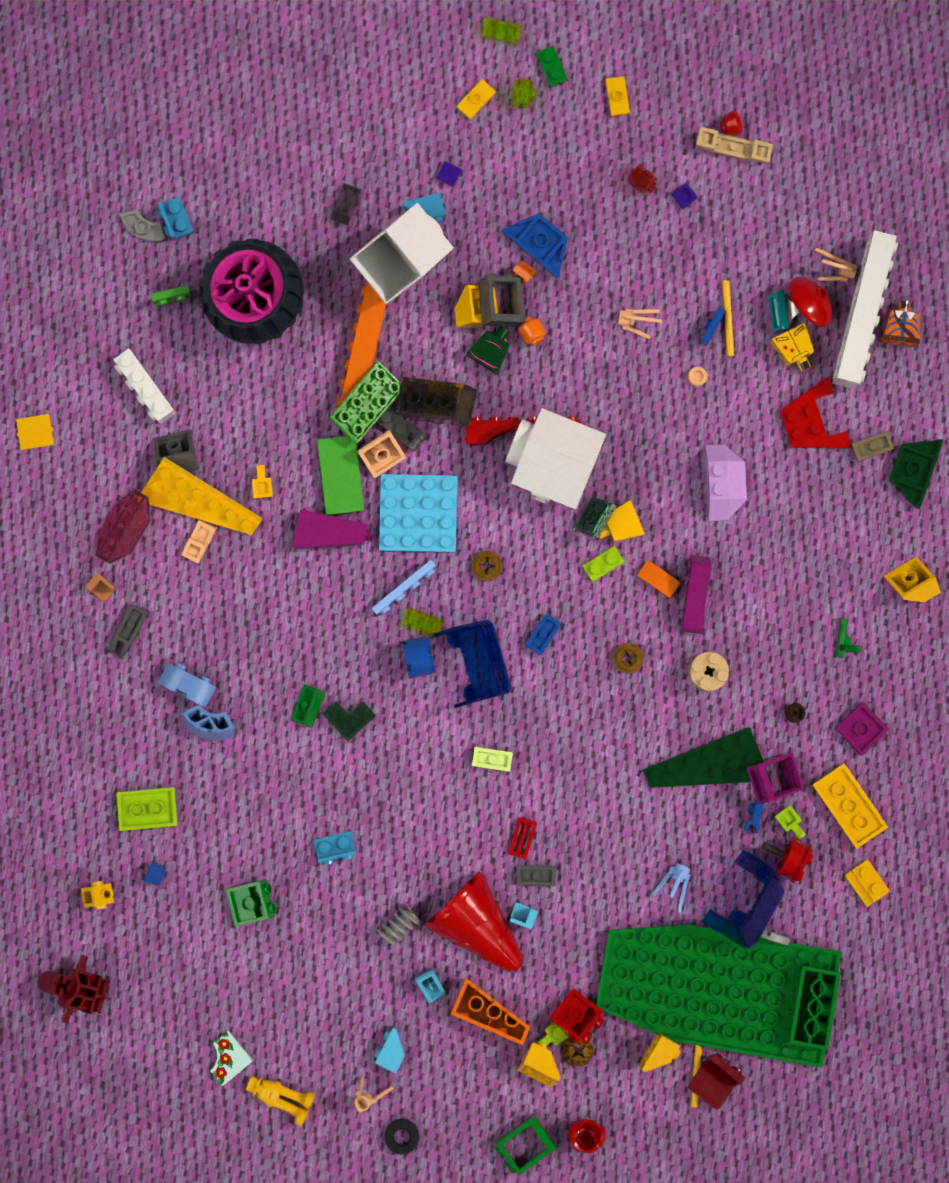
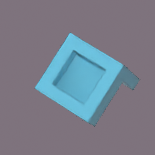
(523, 915)

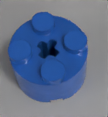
(418, 658)

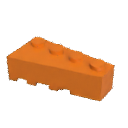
(484, 1012)

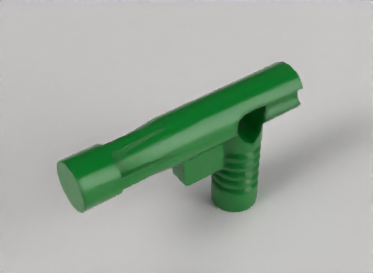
(845, 641)

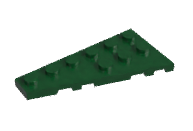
(712, 763)

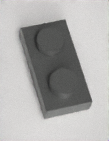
(536, 875)

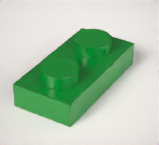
(552, 66)

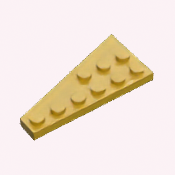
(186, 494)

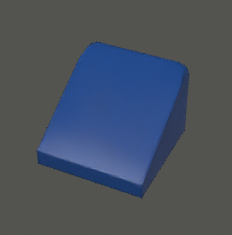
(155, 874)

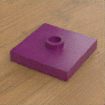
(861, 728)

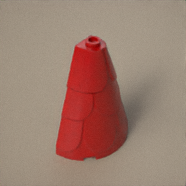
(477, 924)

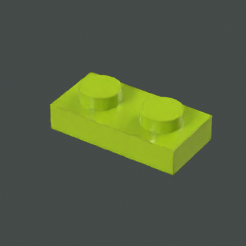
(603, 564)

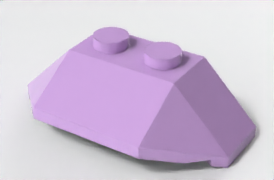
(724, 482)

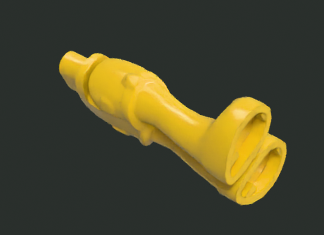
(269, 1093)

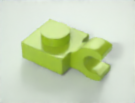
(789, 820)
(554, 1035)

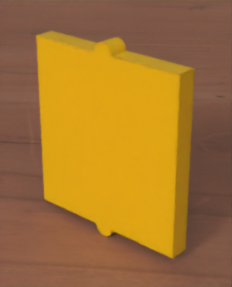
(35, 432)

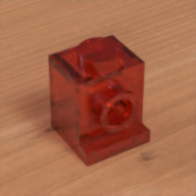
(642, 180)

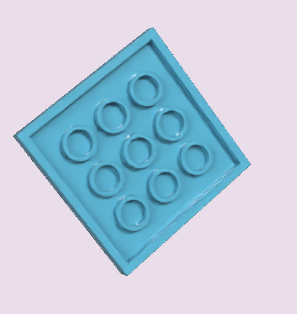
(418, 513)

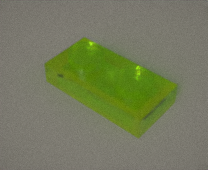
(501, 31)
(422, 622)

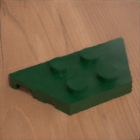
(914, 469)

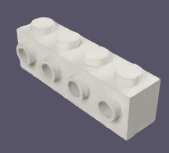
(140, 381)

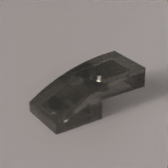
(346, 204)

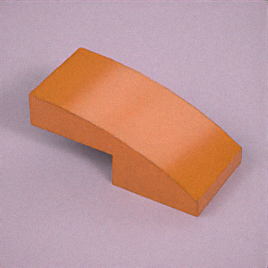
(659, 579)

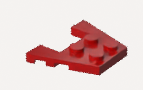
(804, 422)

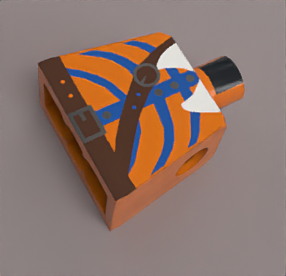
(902, 326)

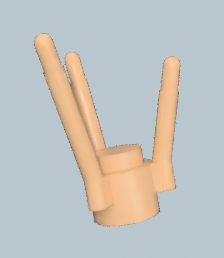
(846, 269)
(628, 317)
(364, 1099)

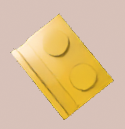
(867, 883)

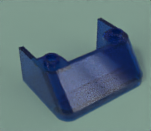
(482, 660)
(743, 927)

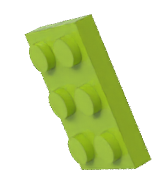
(147, 809)

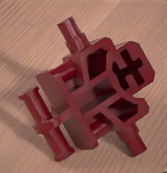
(75, 989)

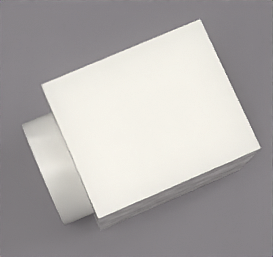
(402, 253)
(554, 457)

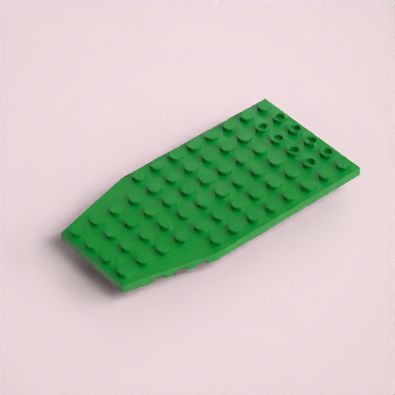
(720, 995)

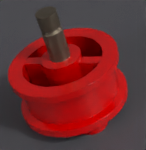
(792, 859)

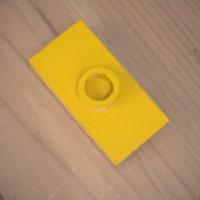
(617, 96)
(476, 99)

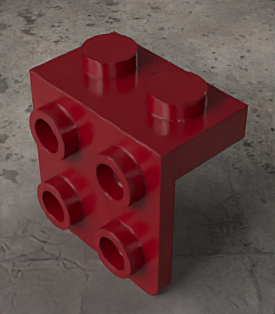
(715, 1080)

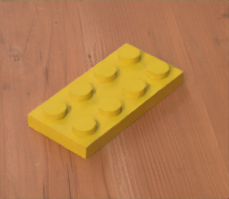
(850, 806)

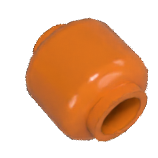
(532, 331)

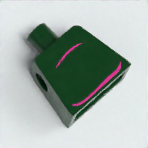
(490, 350)

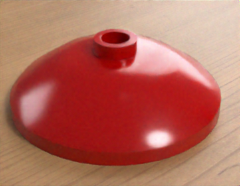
(811, 301)

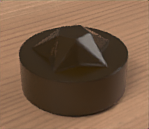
(795, 712)

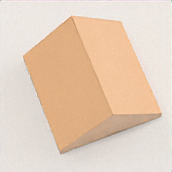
(381, 454)

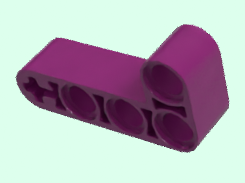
(696, 594)

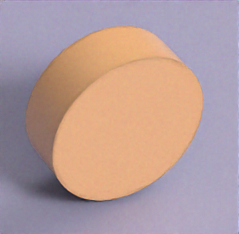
(697, 376)

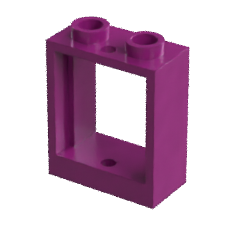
(761, 782)

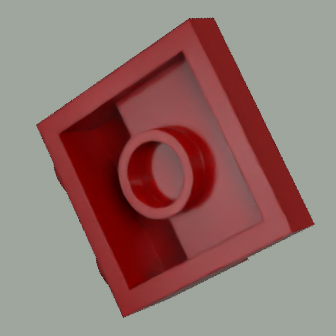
(577, 1017)

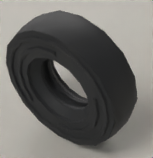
(401, 1148)

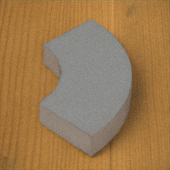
(143, 228)
(775, 937)

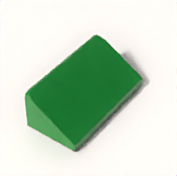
(308, 706)

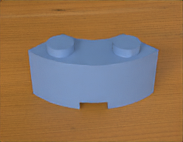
(182, 682)
(207, 724)

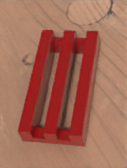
(517, 853)

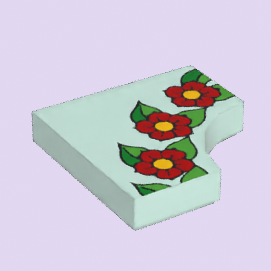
(230, 1058)

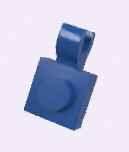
(756, 812)

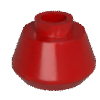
(731, 124)

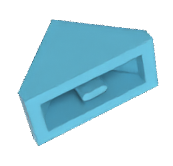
(430, 985)

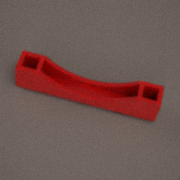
(483, 431)

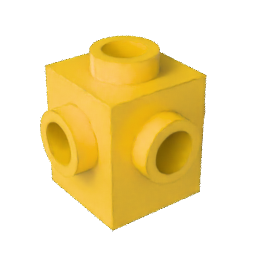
(97, 895)

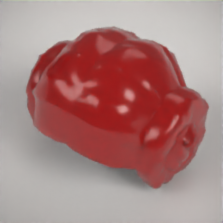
(586, 1135)

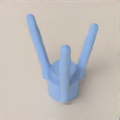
(679, 874)

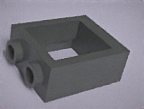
(487, 306)

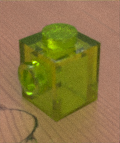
(523, 93)

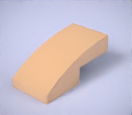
(199, 541)

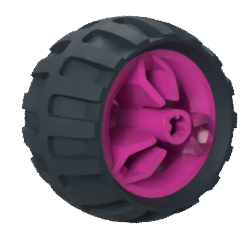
(237, 275)

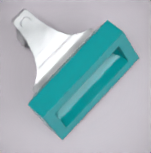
(781, 311)

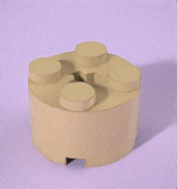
(718, 676)

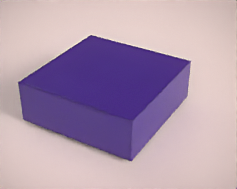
(448, 174)
(684, 196)

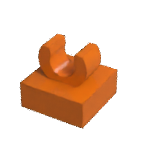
(525, 271)

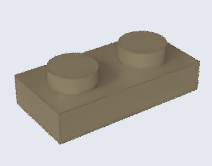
(872, 446)

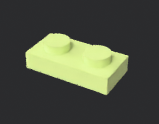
(492, 759)

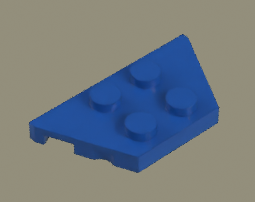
(540, 241)

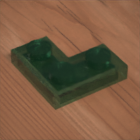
(349, 724)

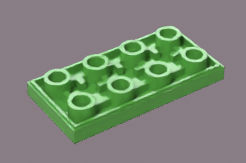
(366, 402)
(340, 475)

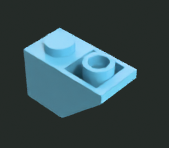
(392, 1052)

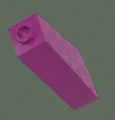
(321, 531)

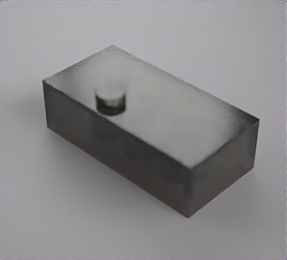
(436, 401)

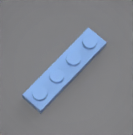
(411, 583)

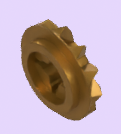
(493, 559)
(631, 649)
(577, 1060)

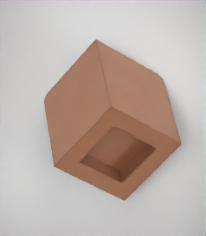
(100, 587)

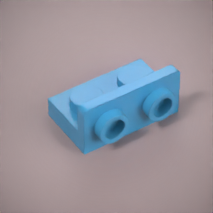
(176, 219)
(335, 847)

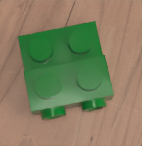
(251, 902)

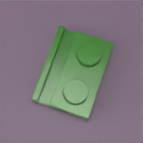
(172, 295)

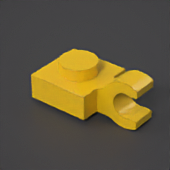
(262, 486)

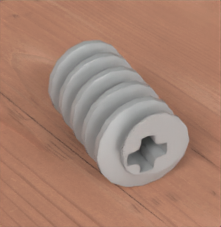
(399, 925)

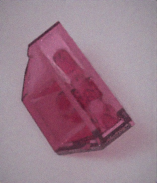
(123, 527)

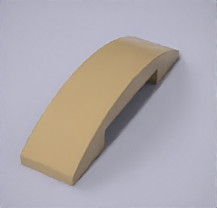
(734, 147)

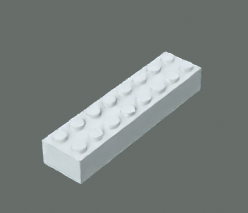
(864, 310)

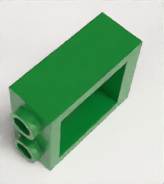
(543, 1135)

